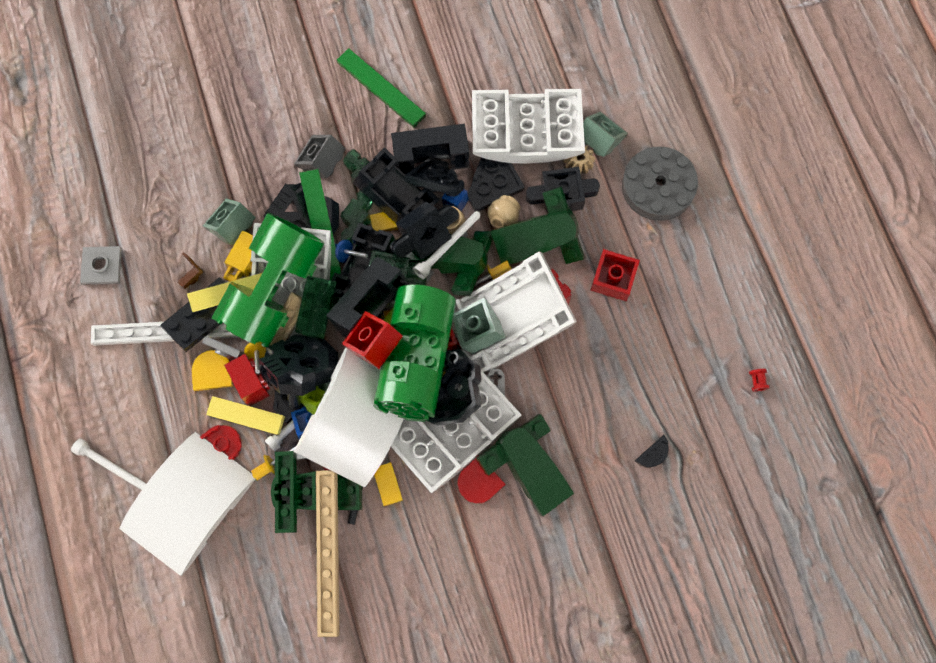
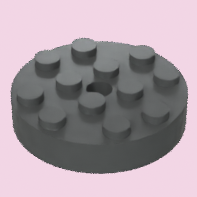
(658, 201)

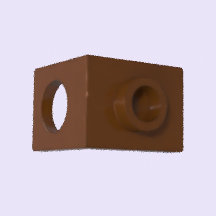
(192, 276)

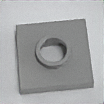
(109, 274)
(222, 349)

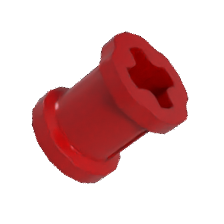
(759, 380)

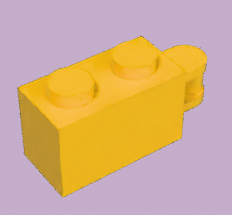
(239, 258)

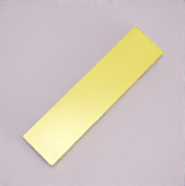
(212, 296)
(245, 415)

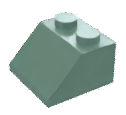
(602, 134)
(229, 221)
(477, 326)

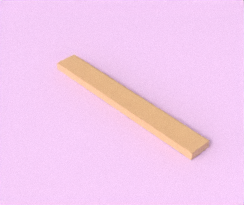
(327, 554)

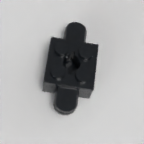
(572, 185)
(420, 222)

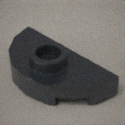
(654, 454)

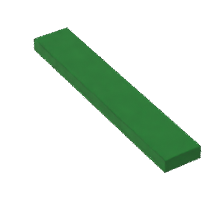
(381, 88)
(318, 210)

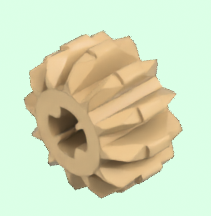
(584, 164)

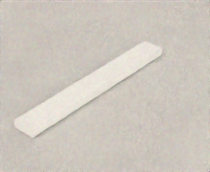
(142, 333)

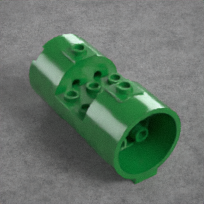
(253, 312)
(414, 368)

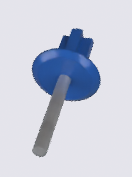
(344, 249)

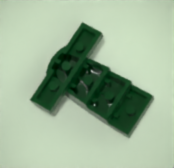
(541, 233)
(464, 257)
(529, 464)
(298, 491)

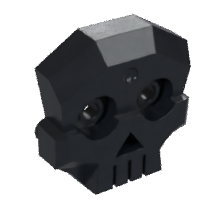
(294, 195)
(298, 366)
(456, 405)

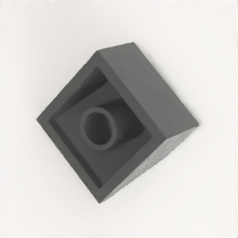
(320, 153)

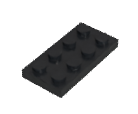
(191, 327)

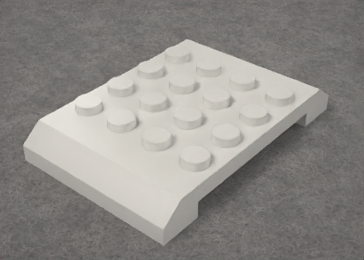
(527, 307)

